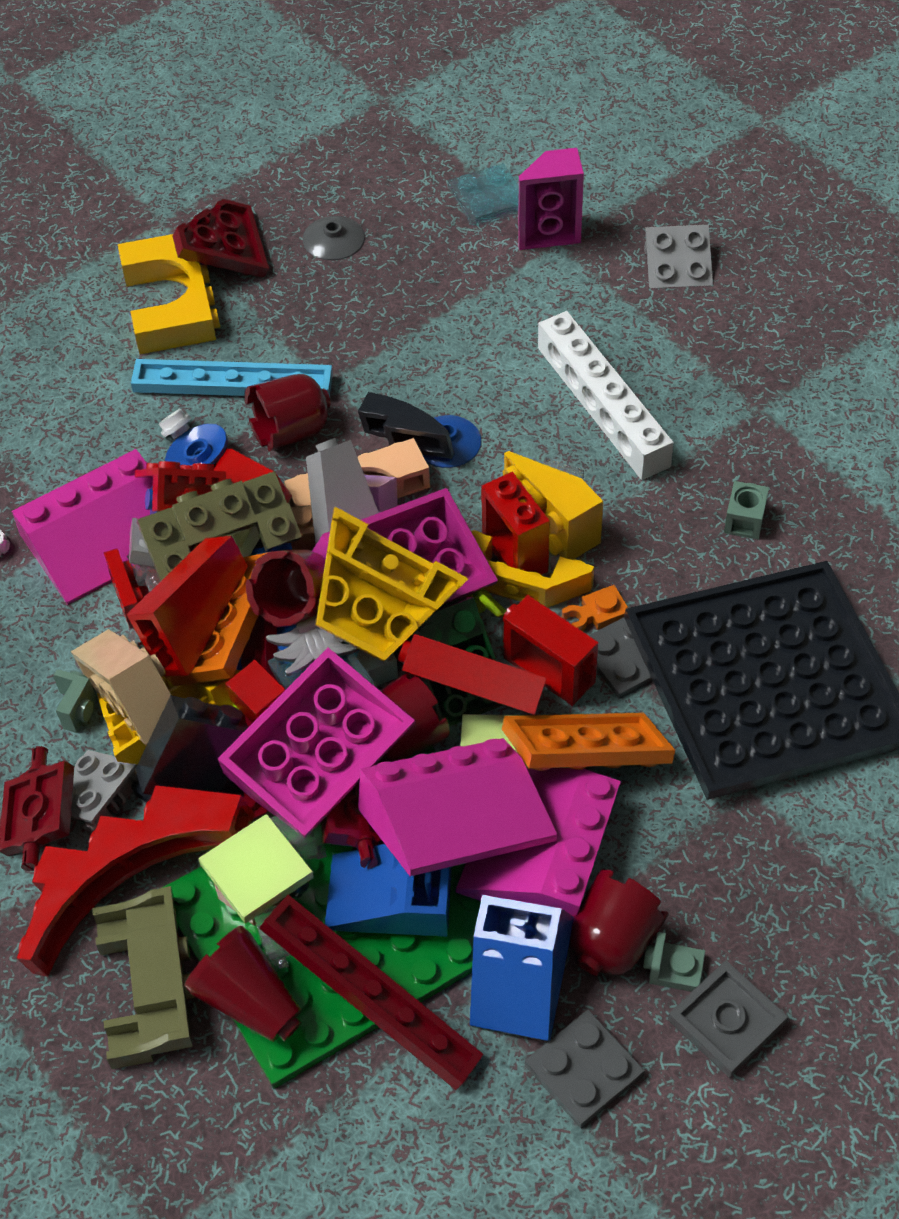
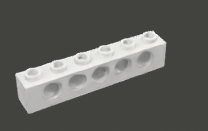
(605, 395)

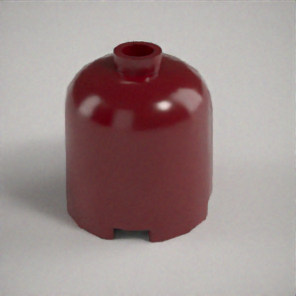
(287, 410)
(286, 586)
(417, 702)
(614, 925)

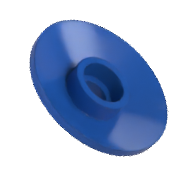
(464, 439)
(199, 445)

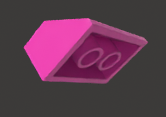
(551, 200)

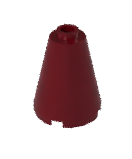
(245, 987)

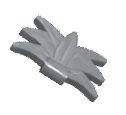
(306, 645)

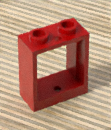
(516, 528)
(551, 648)

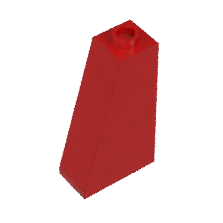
(188, 603)
(472, 673)

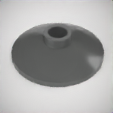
(333, 238)

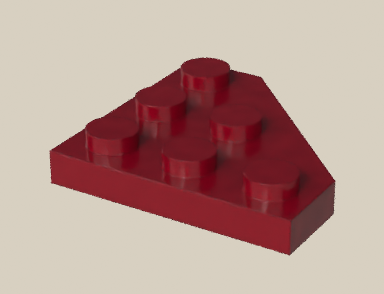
(223, 239)

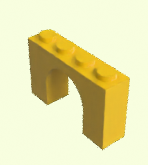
(181, 321)

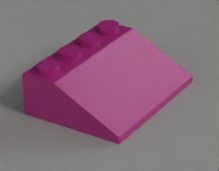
(82, 521)
(435, 532)
(314, 742)
(454, 806)
(558, 870)

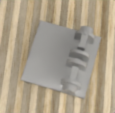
(678, 256)
(97, 784)

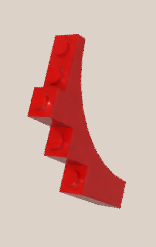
(76, 880)

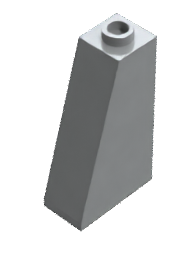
(337, 482)

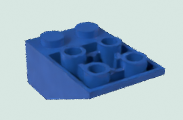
(386, 897)
(518, 966)

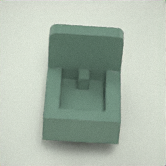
(78, 699)

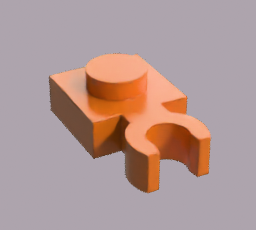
(599, 607)

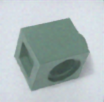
(746, 510)

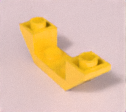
(567, 580)

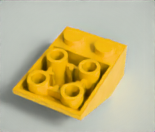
(566, 501)

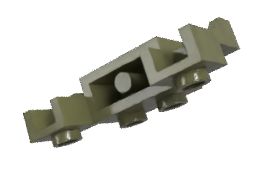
(218, 514)
(158, 977)

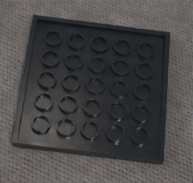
(767, 678)

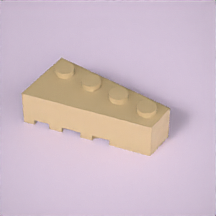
(126, 679)

